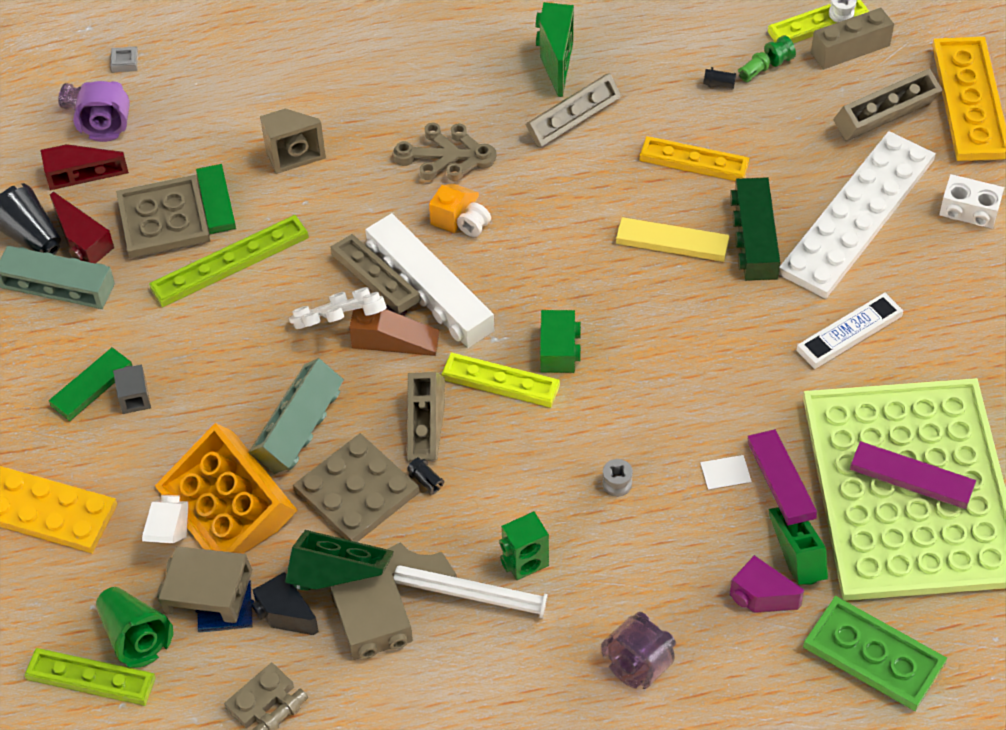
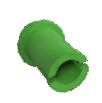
(758, 63)

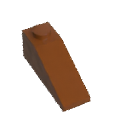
(392, 333)

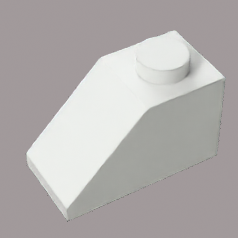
(166, 520)

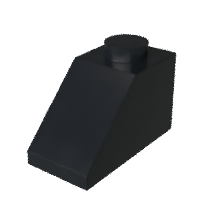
(283, 606)

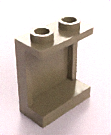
(205, 581)
(372, 615)

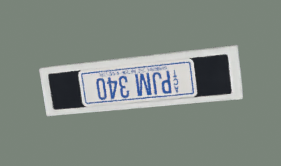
(849, 330)

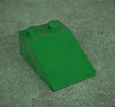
(556, 41)

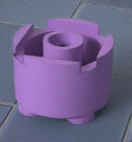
(101, 110)

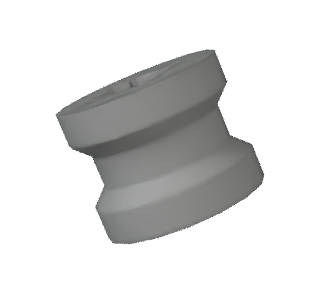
(617, 485)

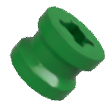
(780, 50)

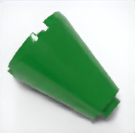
(133, 627)

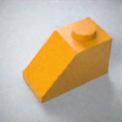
(449, 204)

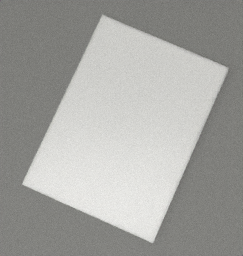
(725, 472)

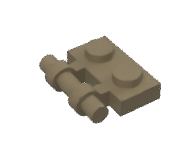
(260, 695)

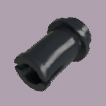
(719, 78)
(425, 475)

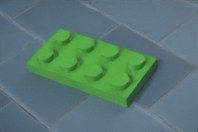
(875, 653)

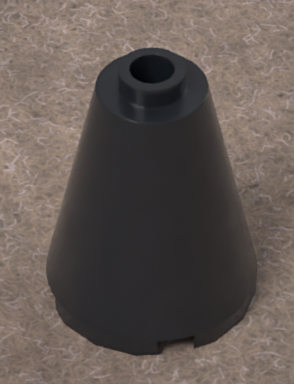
(27, 221)

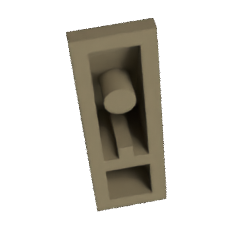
(425, 414)

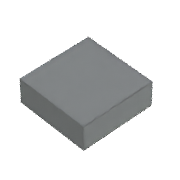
(124, 59)

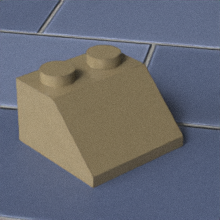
(292, 139)

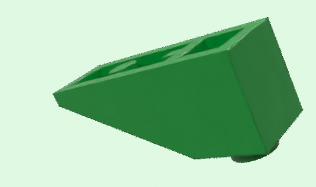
(801, 549)

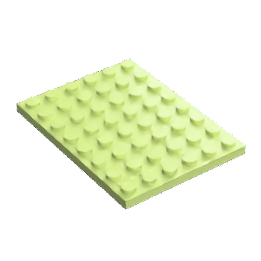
(892, 537)

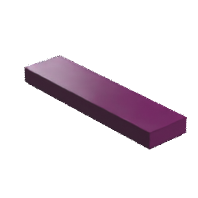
(913, 475)
(782, 477)

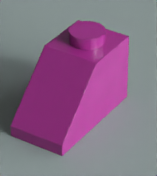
(764, 588)

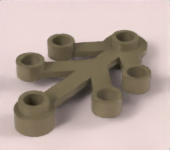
(476, 155)

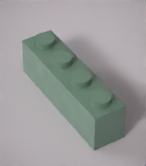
(55, 277)
(297, 416)

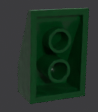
(328, 561)

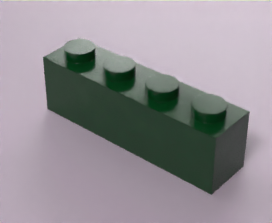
(756, 229)

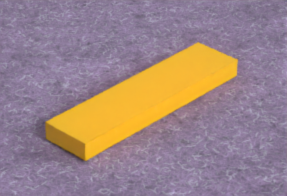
(694, 159)

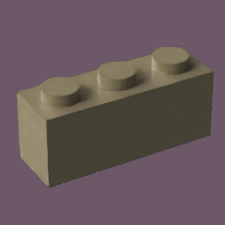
(852, 38)

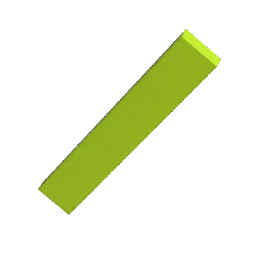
(228, 260)

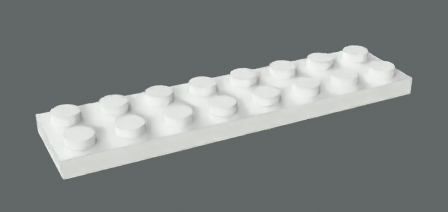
(856, 214)

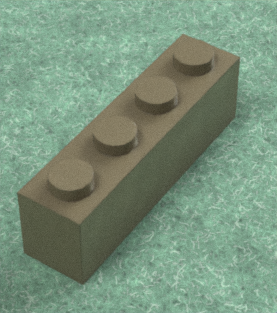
(887, 104)

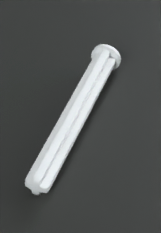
(471, 590)

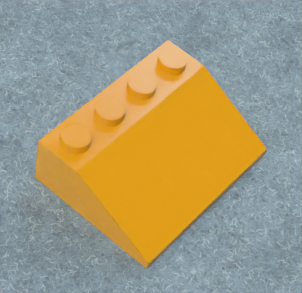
(227, 493)

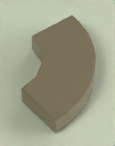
(433, 563)

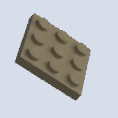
(162, 216)
(356, 488)

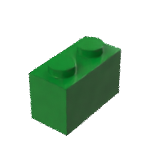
(557, 341)

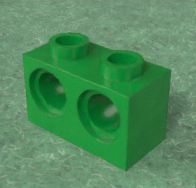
(524, 546)

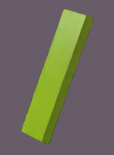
(90, 676)

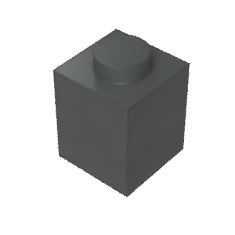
(132, 389)

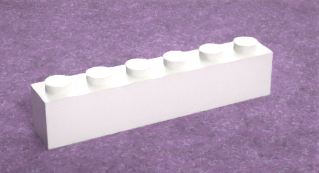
(438, 287)

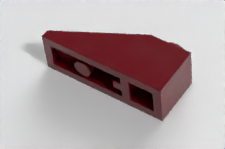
(75, 165)
(85, 236)

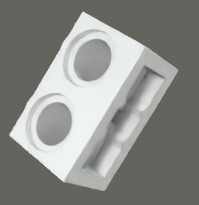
(971, 201)

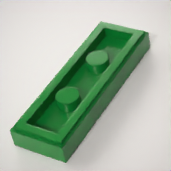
(216, 198)
(88, 384)

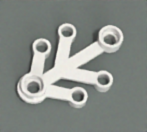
(333, 311)

